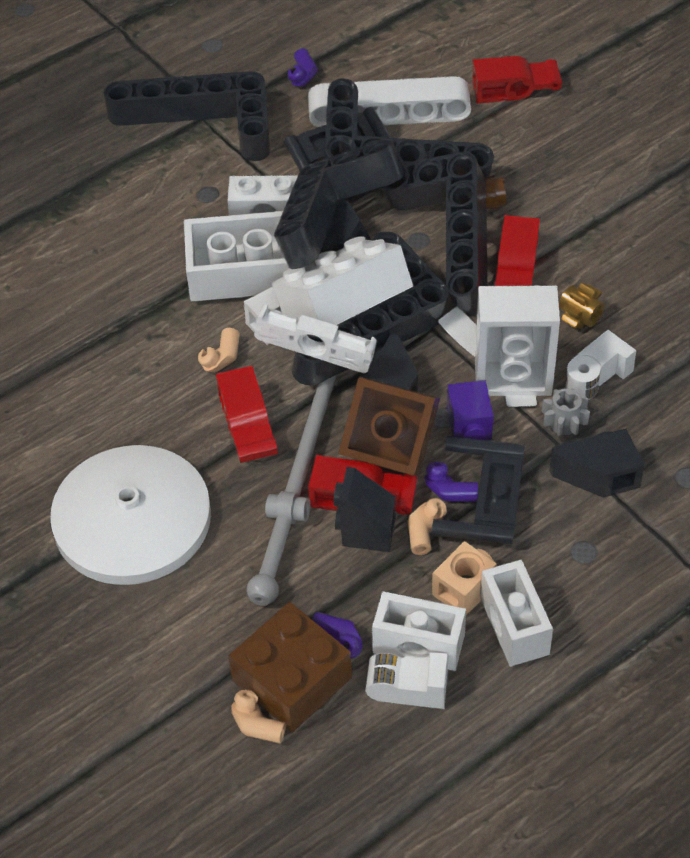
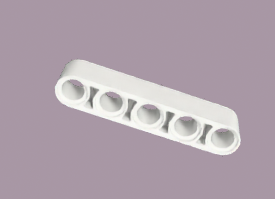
(403, 100)

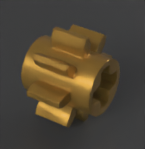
(581, 306)

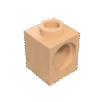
(456, 590)

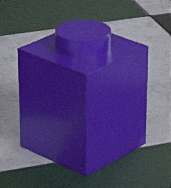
(470, 410)

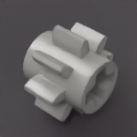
(565, 411)

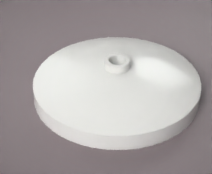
(130, 514)

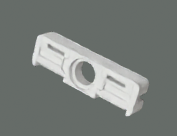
(292, 332)

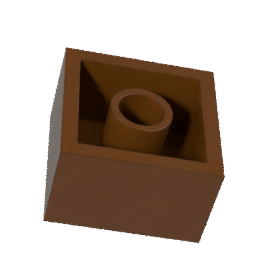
(389, 426)
(291, 666)

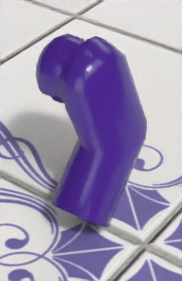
(304, 70)
(446, 487)
(342, 630)

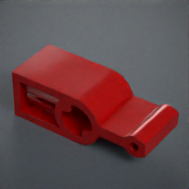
(512, 78)
(517, 251)
(246, 414)
(330, 470)

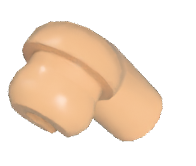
(217, 359)
(421, 523)
(251, 721)

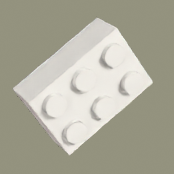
(232, 255)
(344, 281)
(517, 339)

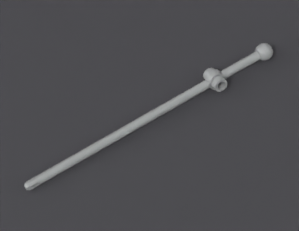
(288, 505)

